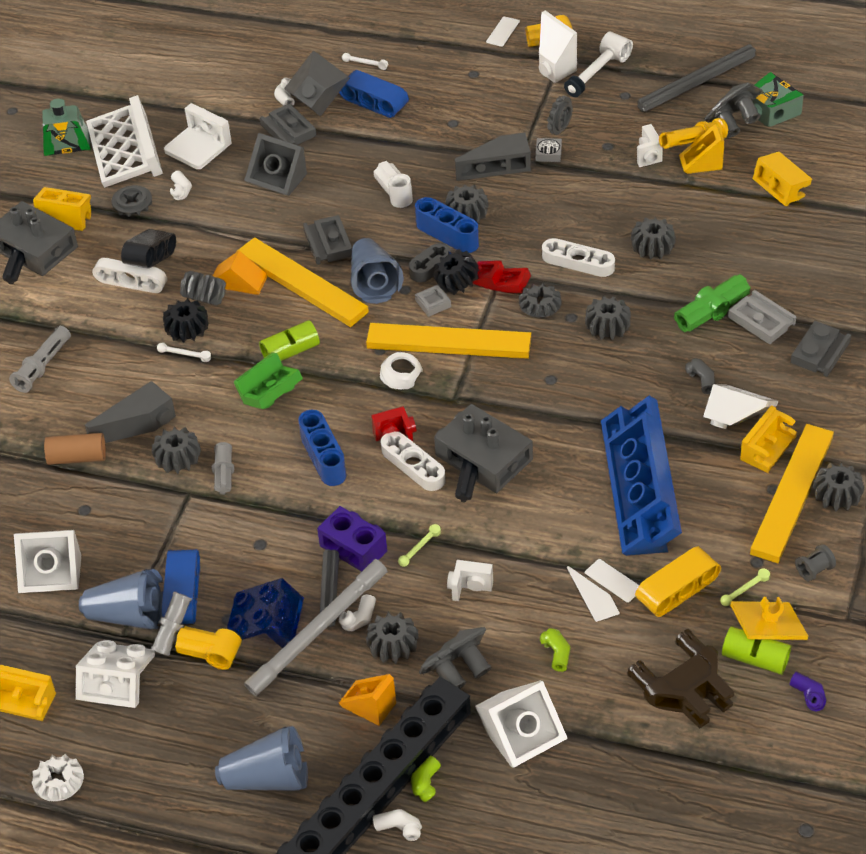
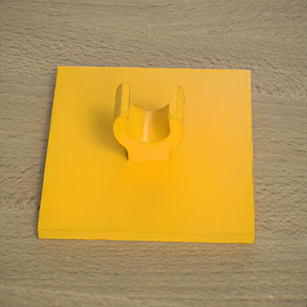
(769, 620)

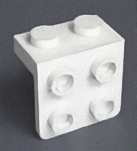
(202, 140)

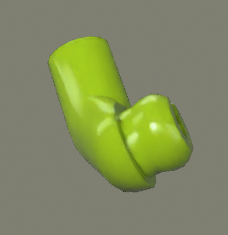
(555, 640)
(421, 779)

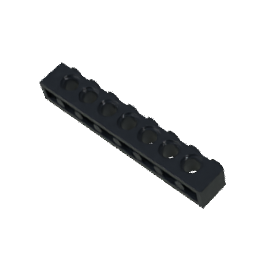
(373, 798)

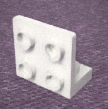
(112, 673)

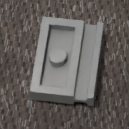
(762, 317)

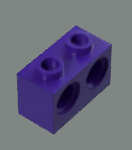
(353, 538)

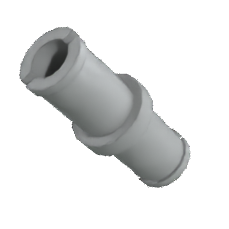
(171, 623)

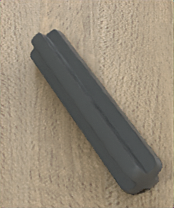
(329, 579)

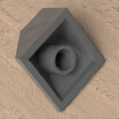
(316, 83)

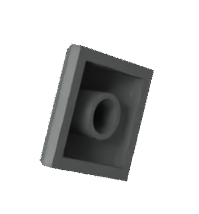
(276, 165)

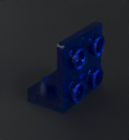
(267, 609)

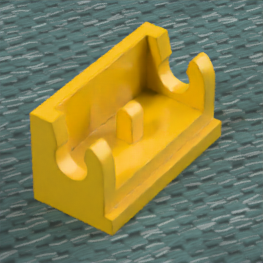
(781, 178)
(65, 206)
(768, 440)
(25, 693)

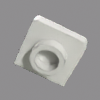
(649, 150)
(470, 575)

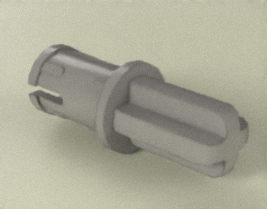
(223, 468)

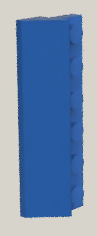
(640, 478)

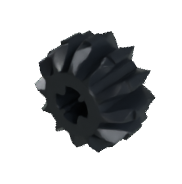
(456, 271)
(185, 320)

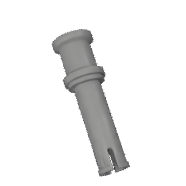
(34, 366)

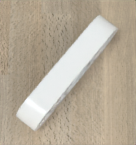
(571, 249)
(146, 279)
(416, 472)

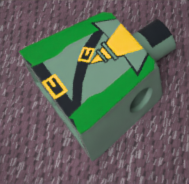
(778, 100)
(64, 129)

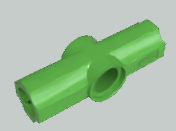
(712, 303)

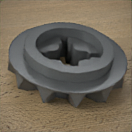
(560, 115)
(131, 194)
(548, 306)

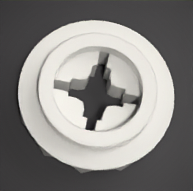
(56, 789)

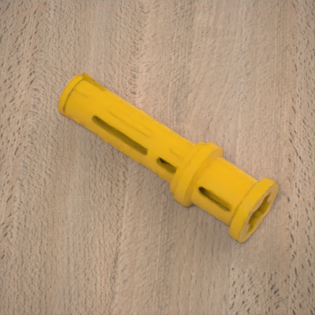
(689, 135)

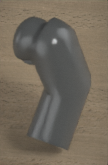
(706, 374)

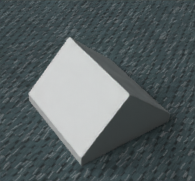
(47, 561)

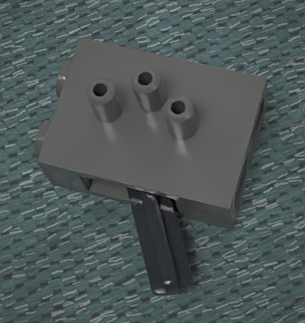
(33, 241)
(482, 451)

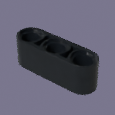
(148, 248)

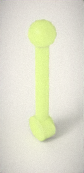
(434, 531)
(763, 575)

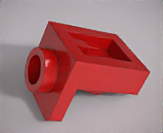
(392, 421)

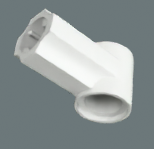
(395, 184)

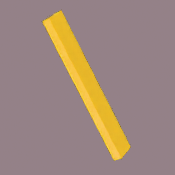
(305, 283)
(449, 340)
(791, 493)

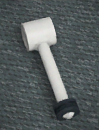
(611, 47)

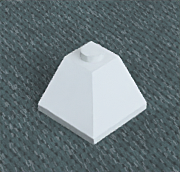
(556, 48)
(733, 405)
(521, 722)

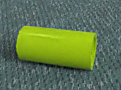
(291, 341)
(761, 653)

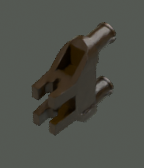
(687, 684)

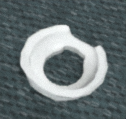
(399, 380)

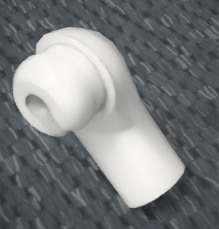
(282, 95)
(182, 186)
(360, 618)
(402, 820)

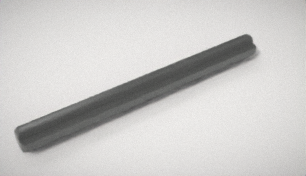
(696, 78)

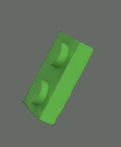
(266, 382)

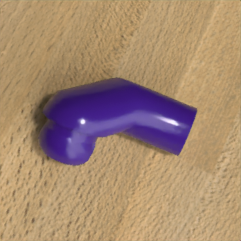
(812, 690)

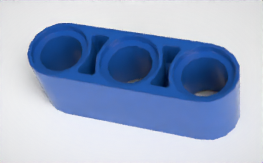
(374, 94)
(447, 224)
(322, 447)
(182, 576)

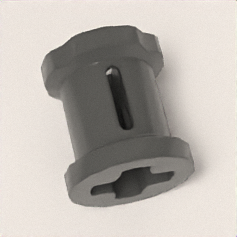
(815, 562)

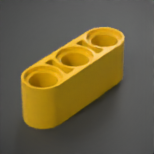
(678, 581)

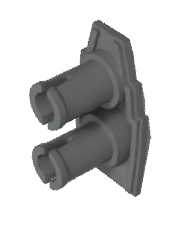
(738, 98)
(463, 646)

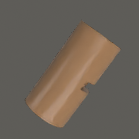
(75, 448)

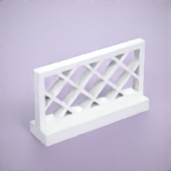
(140, 137)

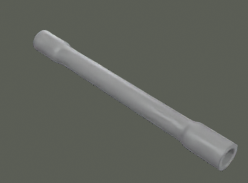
(270, 670)

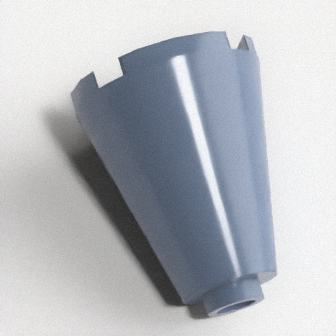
(374, 272)
(126, 601)
(266, 764)

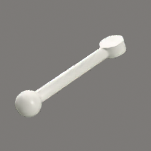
(383, 64)
(205, 356)

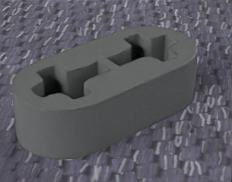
(422, 266)

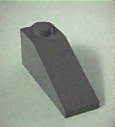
(497, 157)
(134, 415)

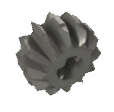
(468, 201)
(653, 238)
(202, 288)
(608, 317)
(176, 450)
(838, 486)
(392, 637)

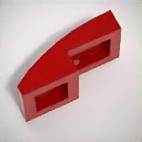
(495, 277)

